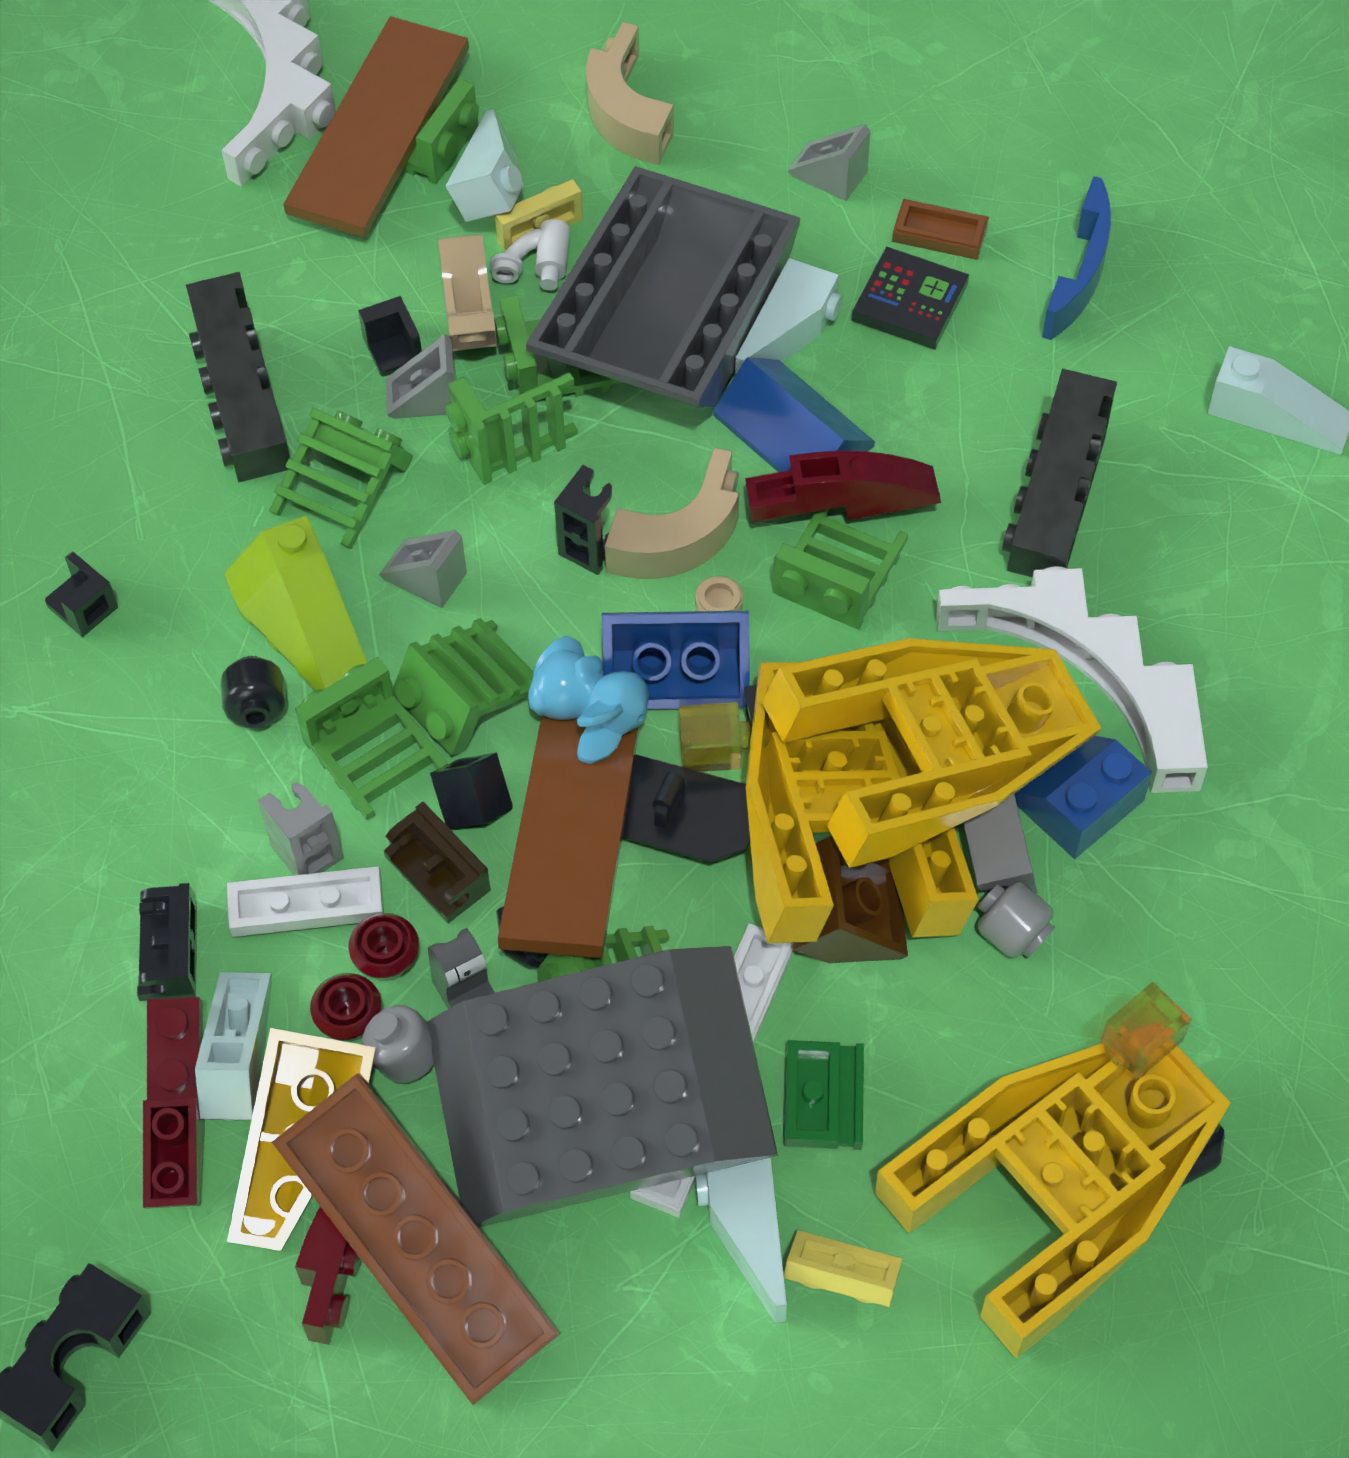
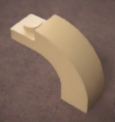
(620, 115)
(467, 292)
(678, 541)

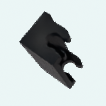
(580, 521)
(167, 943)

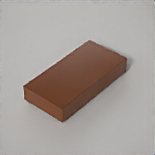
(940, 229)

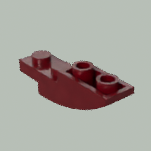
(855, 479)
(171, 1113)
(325, 1266)

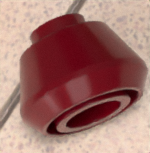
(383, 946)
(345, 1006)

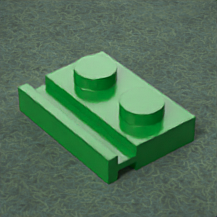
(824, 1095)

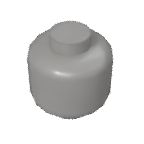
(1015, 919)
(401, 1044)

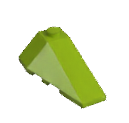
(294, 602)

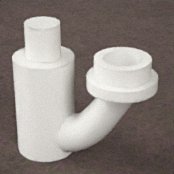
(551, 258)

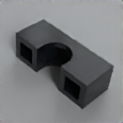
(89, 1313)

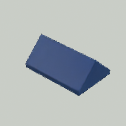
(784, 415)
(681, 654)

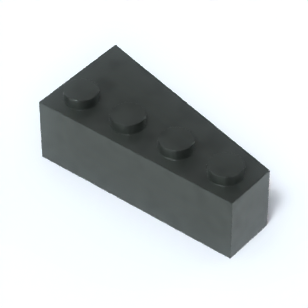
(237, 378)
(1060, 474)

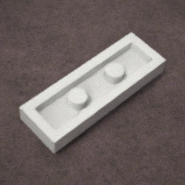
(304, 901)

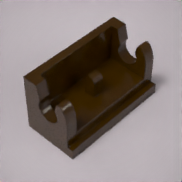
(437, 863)

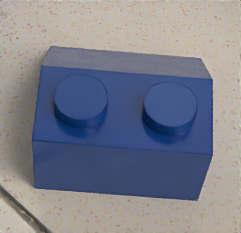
(1085, 793)

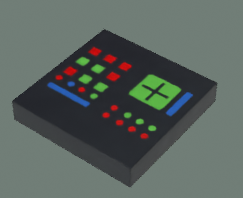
(910, 297)

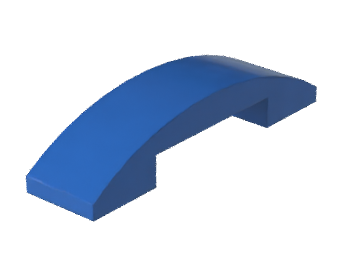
(1072, 295)

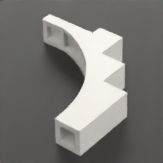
(292, 93)
(1053, 614)

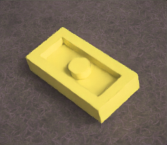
(556, 202)
(842, 1268)

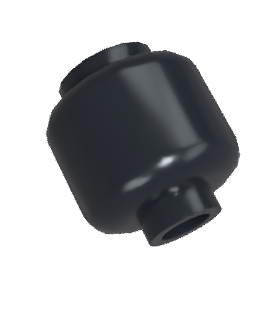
(253, 689)

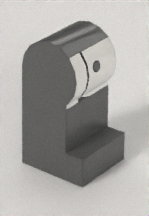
(459, 969)

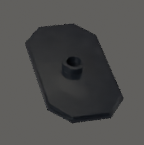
(686, 811)

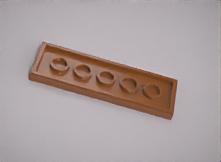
(376, 127)
(567, 845)
(416, 1238)

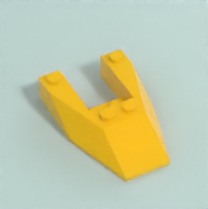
(969, 712)
(795, 793)
(1087, 1149)

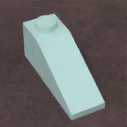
(487, 172)
(792, 313)
(1277, 401)
(233, 1046)
(747, 1223)

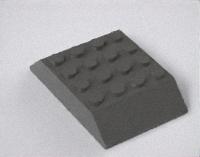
(667, 288)
(600, 1083)

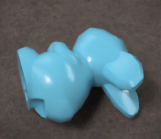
(572, 687)

